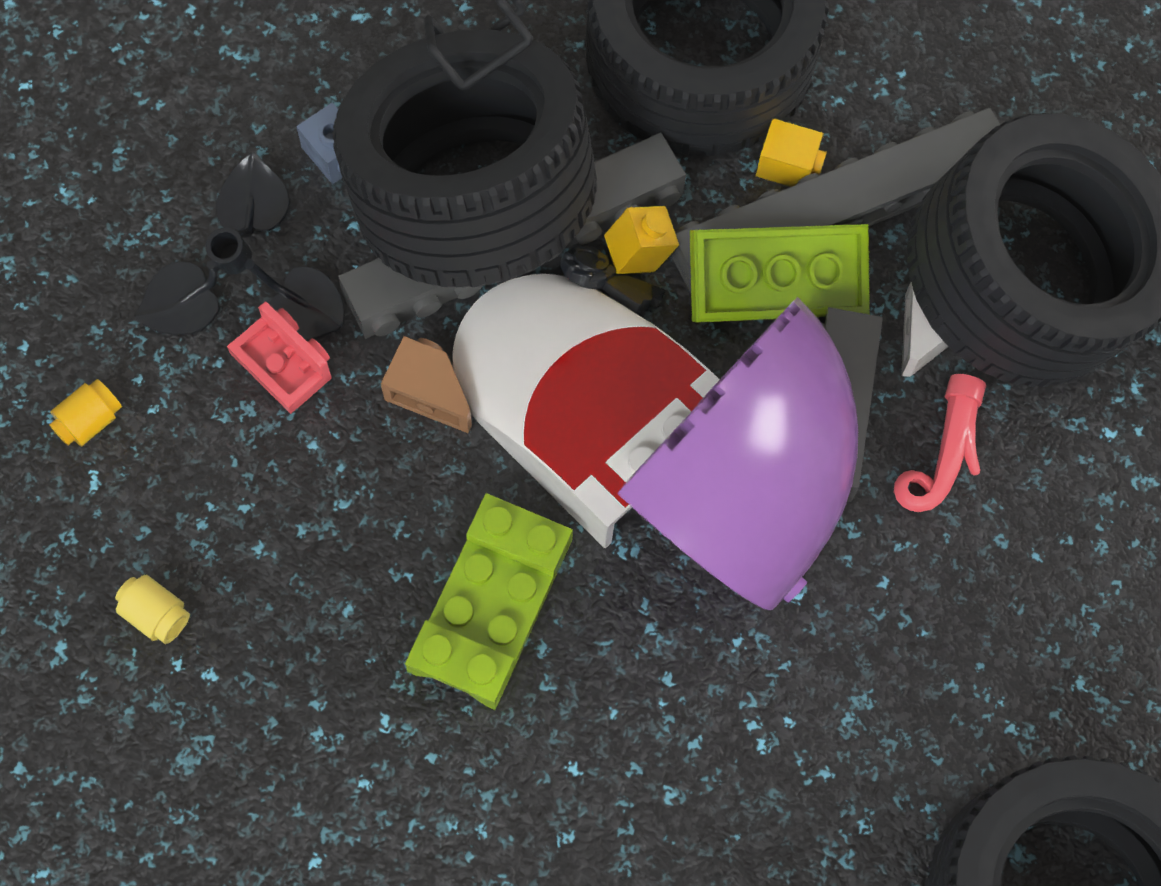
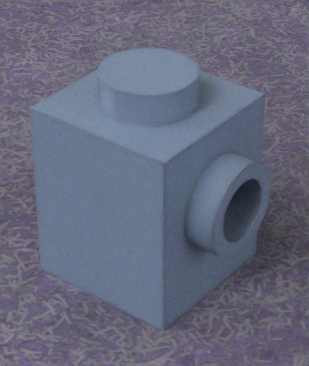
(318, 141)

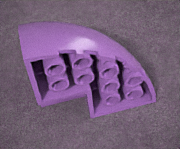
(759, 463)

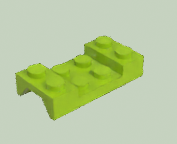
(490, 600)

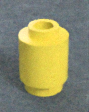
(151, 609)

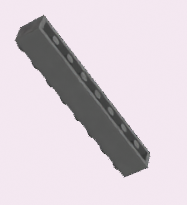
(632, 177)
(857, 189)

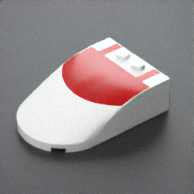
(574, 389)

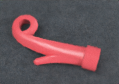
(957, 442)

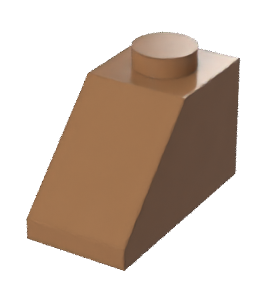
(425, 383)

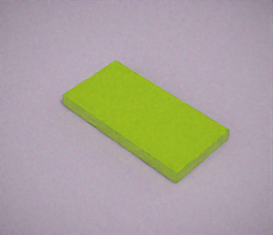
(764, 270)

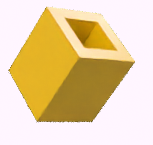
(790, 153)
(641, 239)

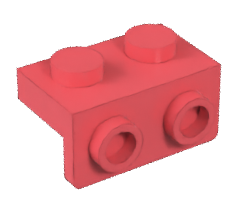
(282, 358)

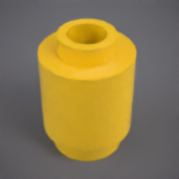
(84, 413)

